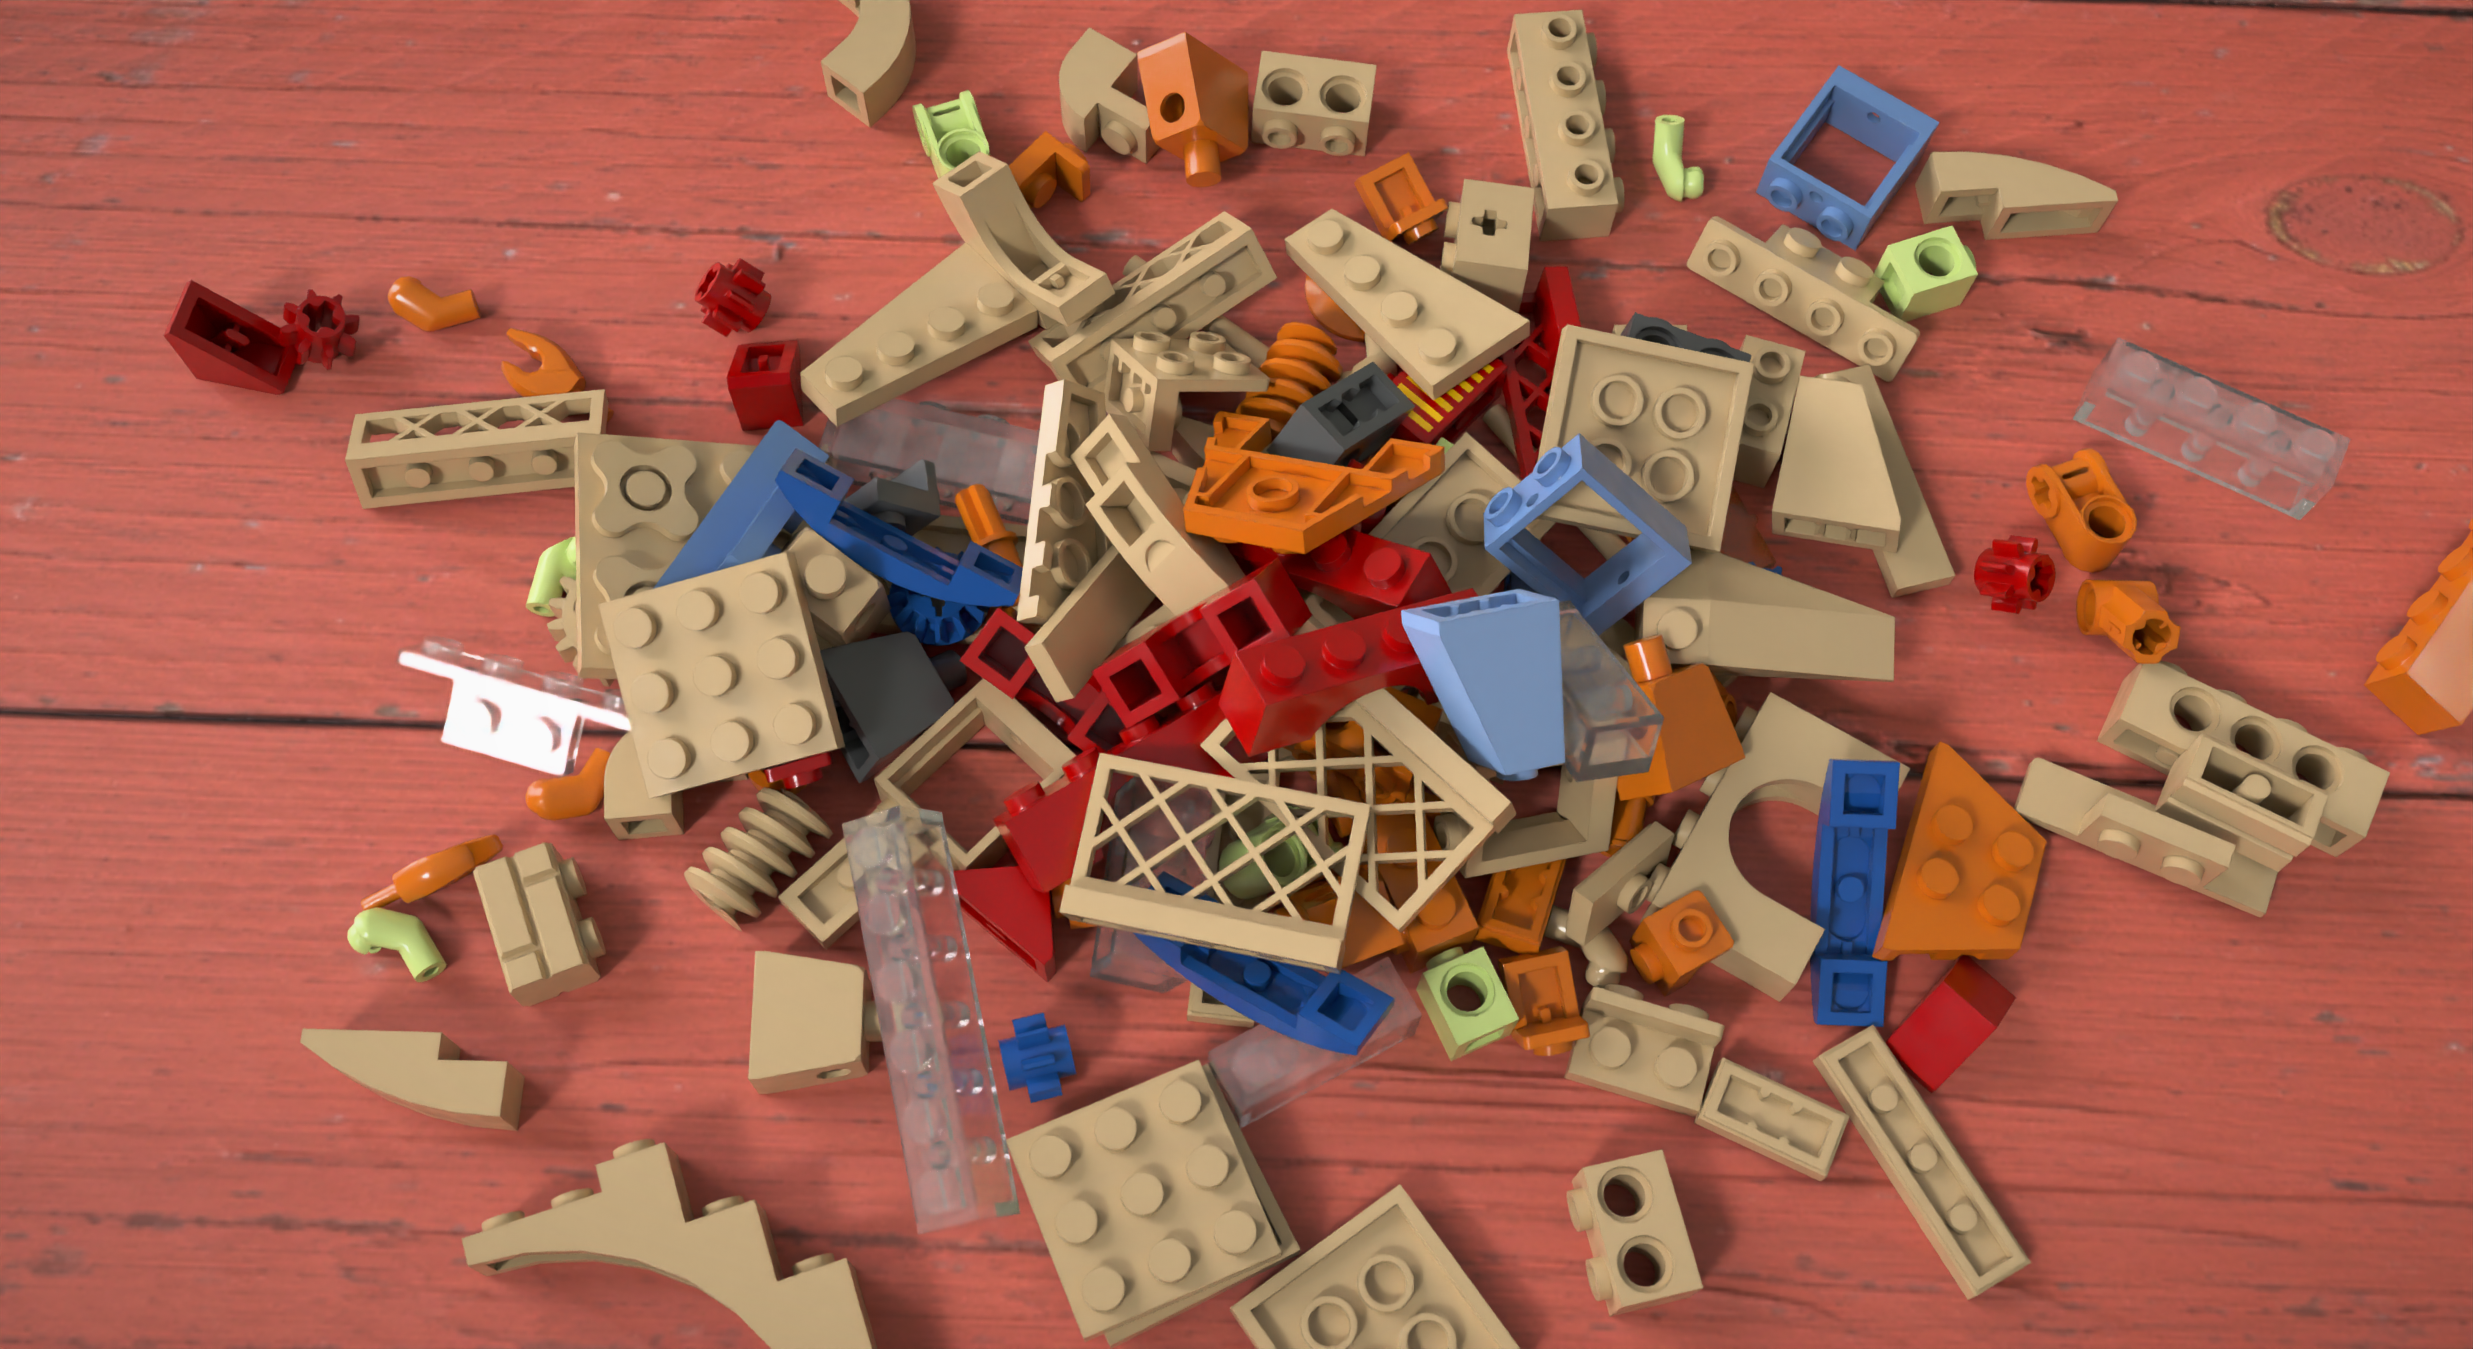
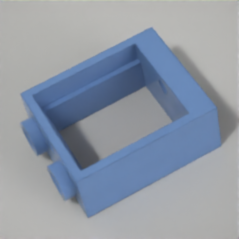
(1847, 105)
(1622, 580)

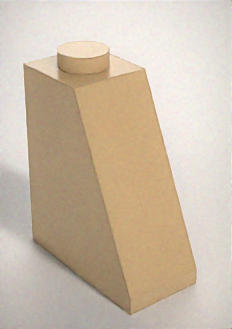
(1834, 470)

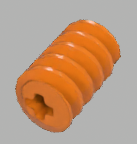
(1298, 369)

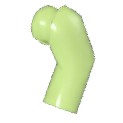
(1668, 162)
(552, 566)
(400, 932)

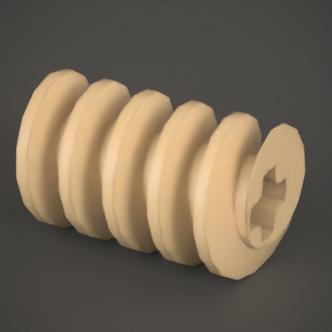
(755, 854)

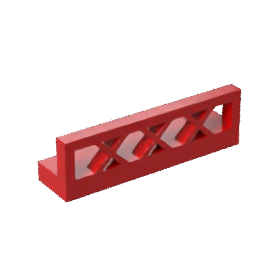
(1552, 309)

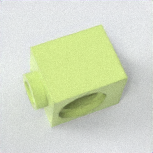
(1910, 289)
(1466, 1030)

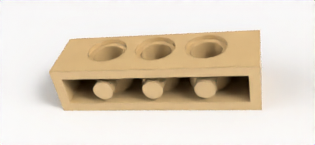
(2146, 730)

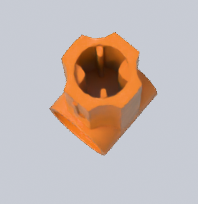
(2128, 616)

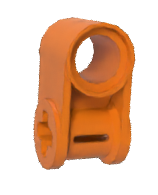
(2081, 499)

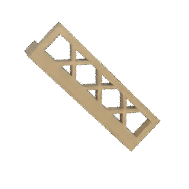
(1166, 295)
(475, 458)

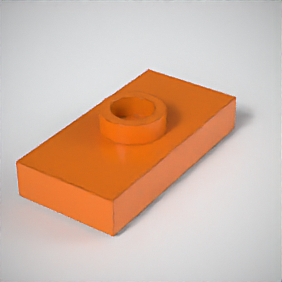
(1519, 906)

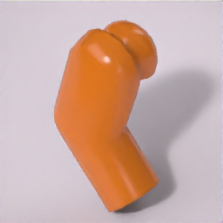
(427, 309)
(570, 795)

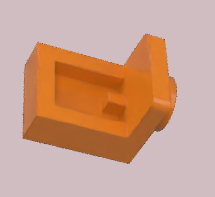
(1400, 200)
(1678, 942)
(1544, 1001)

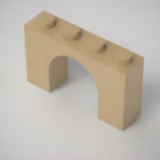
(1784, 762)

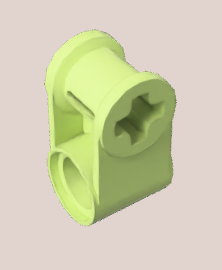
(950, 132)
(1285, 861)

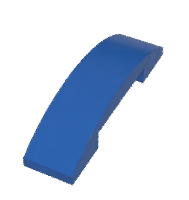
(819, 496)
(1849, 890)
(1293, 1000)

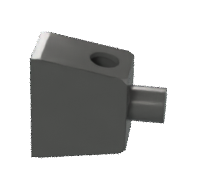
(888, 696)

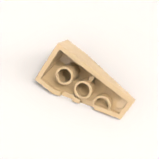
(1765, 625)

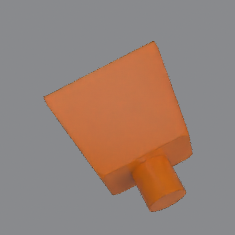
(1195, 105)
(1695, 728)

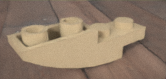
(1147, 518)

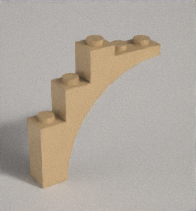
(649, 1225)

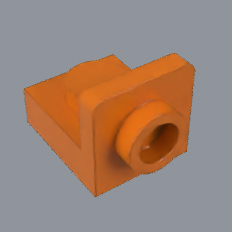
(1048, 165)

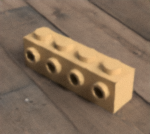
(1563, 125)

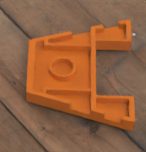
(1292, 500)

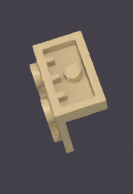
(1153, 369)

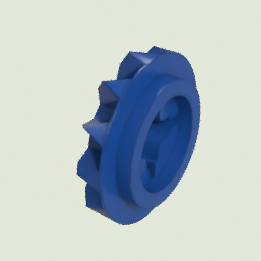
(920, 618)

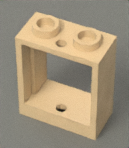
(977, 708)
(1575, 830)

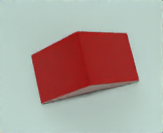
(228, 342)
(766, 384)
(1012, 913)
(1949, 1023)

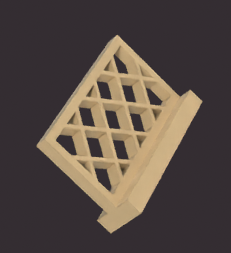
(1425, 757)
(1206, 922)

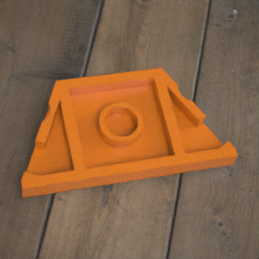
(1961, 870)

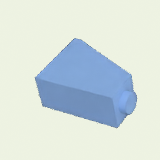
(1496, 676)

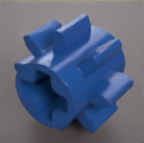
(1037, 1057)

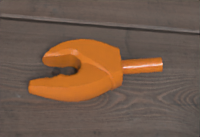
(555, 376)
(435, 871)

